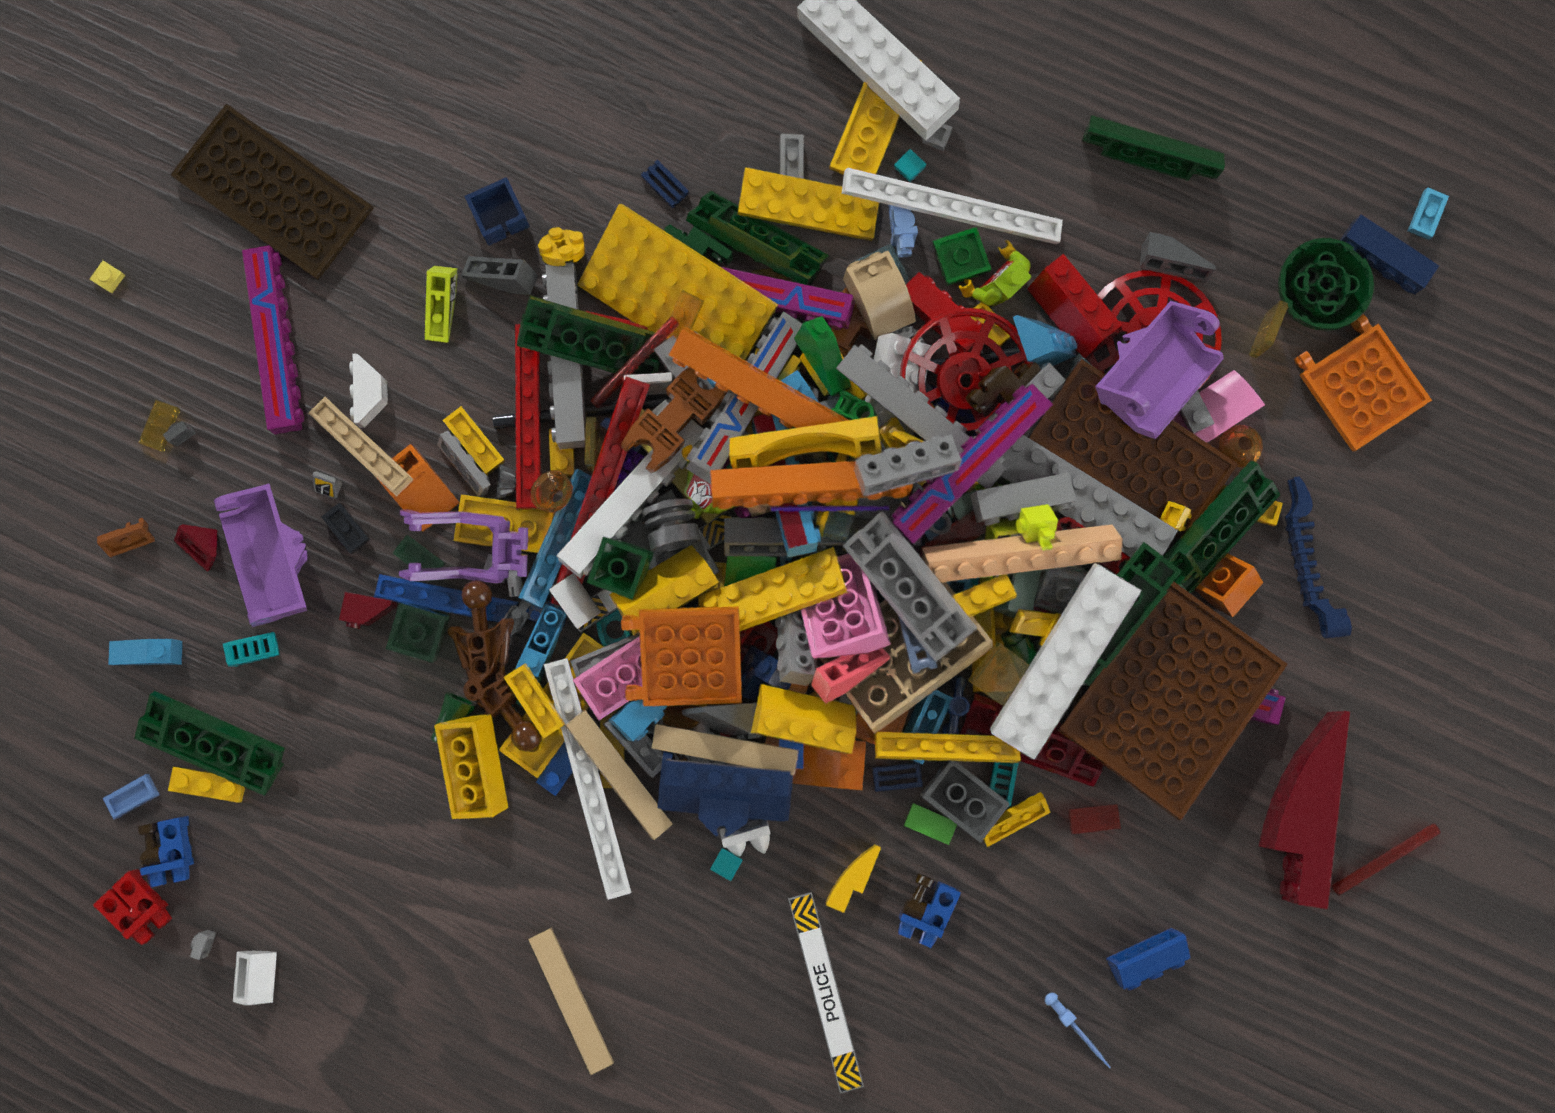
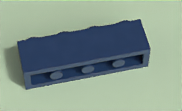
(1390, 255)

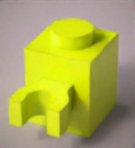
(1037, 524)

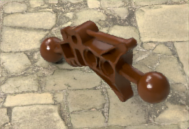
(498, 696)

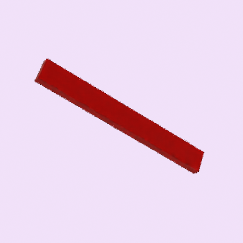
(527, 423)

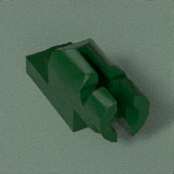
(702, 244)

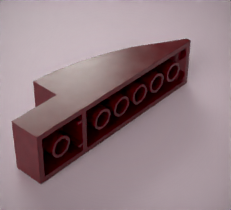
(1306, 812)

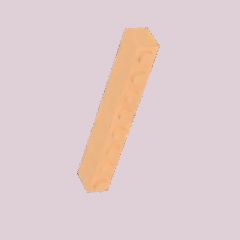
(1015, 555)

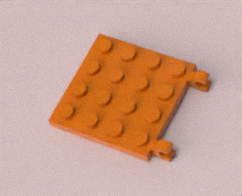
(1363, 385)
(687, 656)

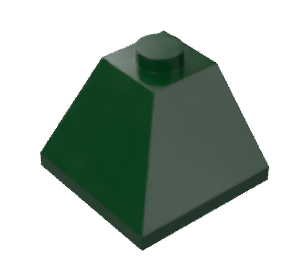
(620, 567)

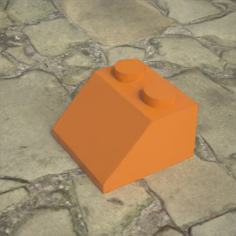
(1230, 585)

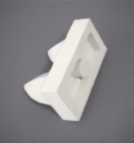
(755, 831)

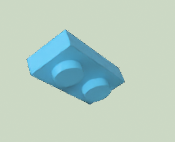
(1428, 213)

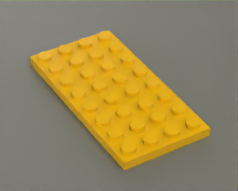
(645, 269)

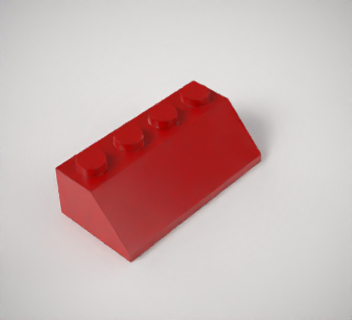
(1074, 306)

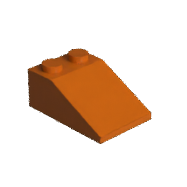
(832, 768)

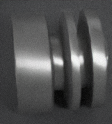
(670, 520)

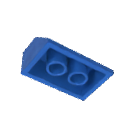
(1149, 958)

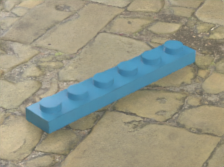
(558, 535)

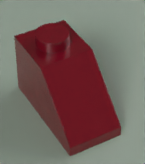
(363, 609)

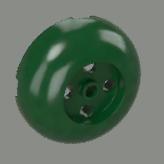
(1349, 282)

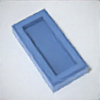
(131, 796)

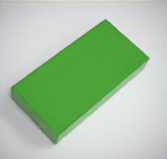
(930, 824)

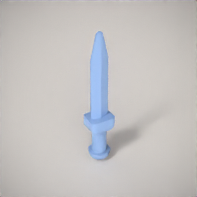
(1067, 1019)

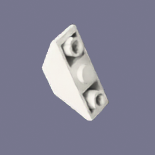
(367, 391)

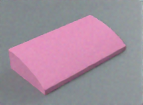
(1228, 403)
(606, 682)

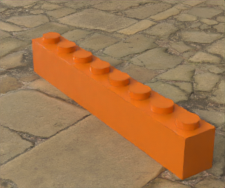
(749, 382)
(790, 485)

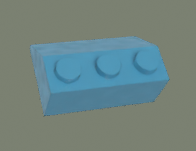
(1043, 342)

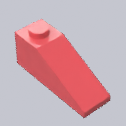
(846, 672)

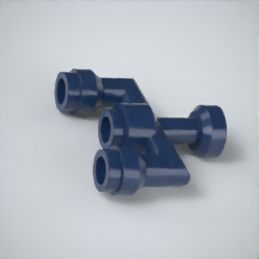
(958, 705)

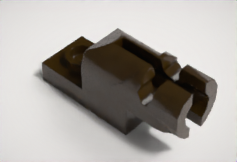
(1000, 385)

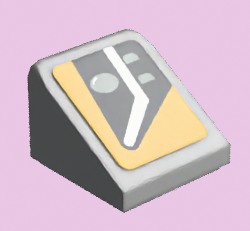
(326, 484)

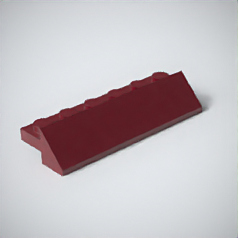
(1057, 754)

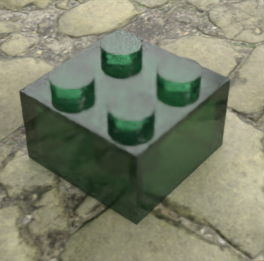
(417, 632)

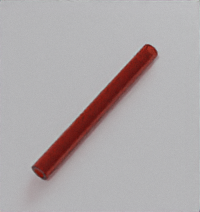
(635, 361)
(1386, 859)

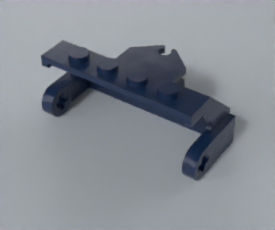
(724, 792)

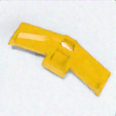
(1034, 623)

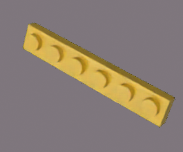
(944, 747)

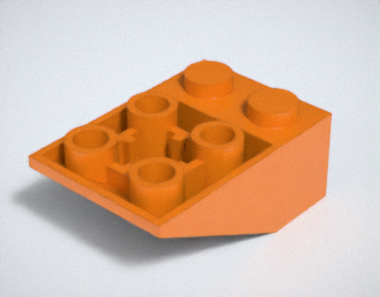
(427, 490)

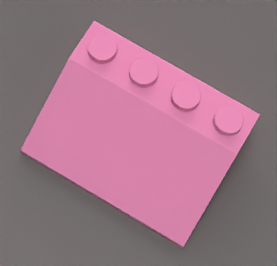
(849, 621)

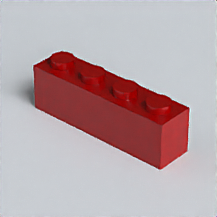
(930, 302)

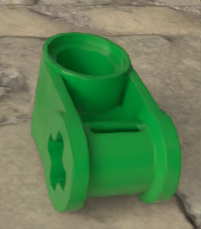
(853, 407)

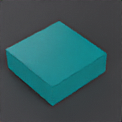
(909, 165)
(726, 864)

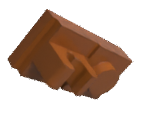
(126, 538)

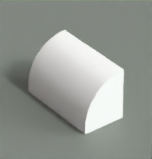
(575, 600)
(254, 977)

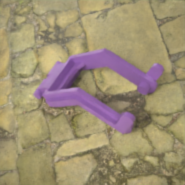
(505, 547)

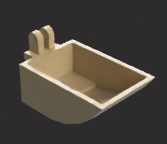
(880, 293)

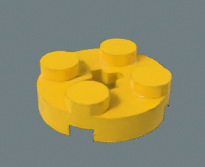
(561, 246)

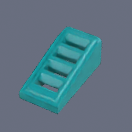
(230, 652)
(1008, 783)

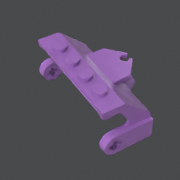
(1160, 368)
(263, 554)

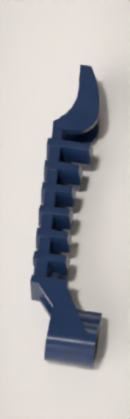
(1332, 621)

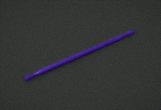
(829, 508)

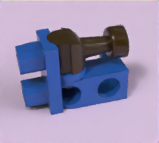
(171, 855)
(928, 917)

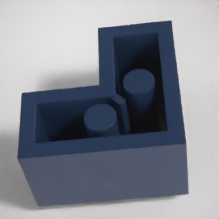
(757, 669)

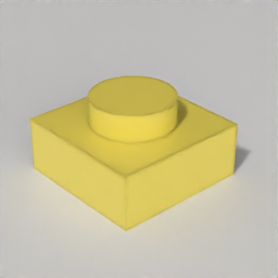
(107, 277)

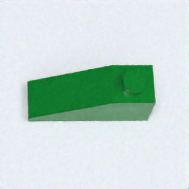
(822, 353)

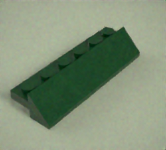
(1153, 150)
(758, 239)
(583, 337)
(1222, 525)
(1152, 576)
(209, 743)

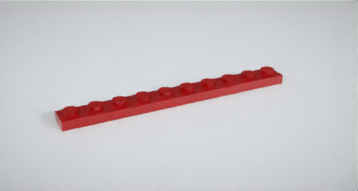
(610, 458)

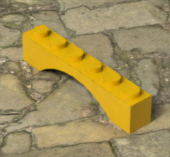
(845, 437)

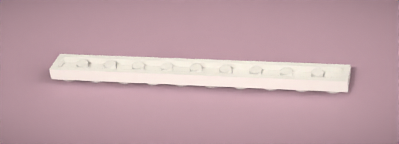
(951, 206)
(588, 784)

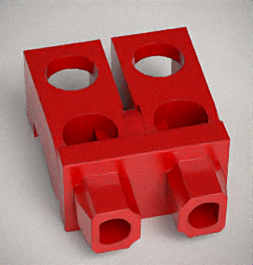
(133, 906)

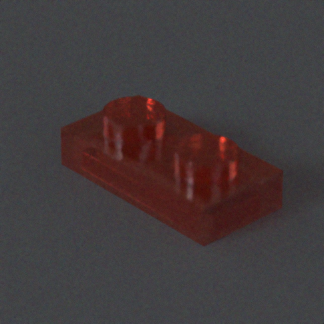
(1094, 818)

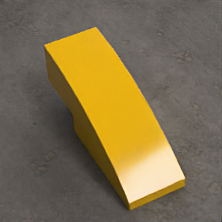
(853, 878)

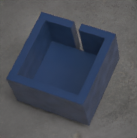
(497, 211)

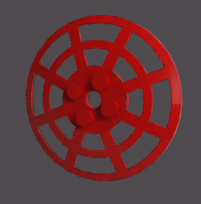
(1144, 317)
(961, 363)

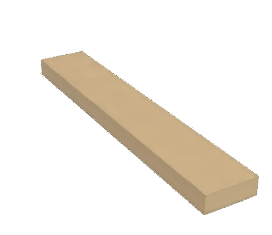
(361, 446)
(724, 748)
(618, 774)
(571, 1001)

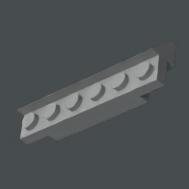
(909, 586)

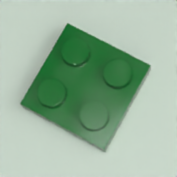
(961, 256)

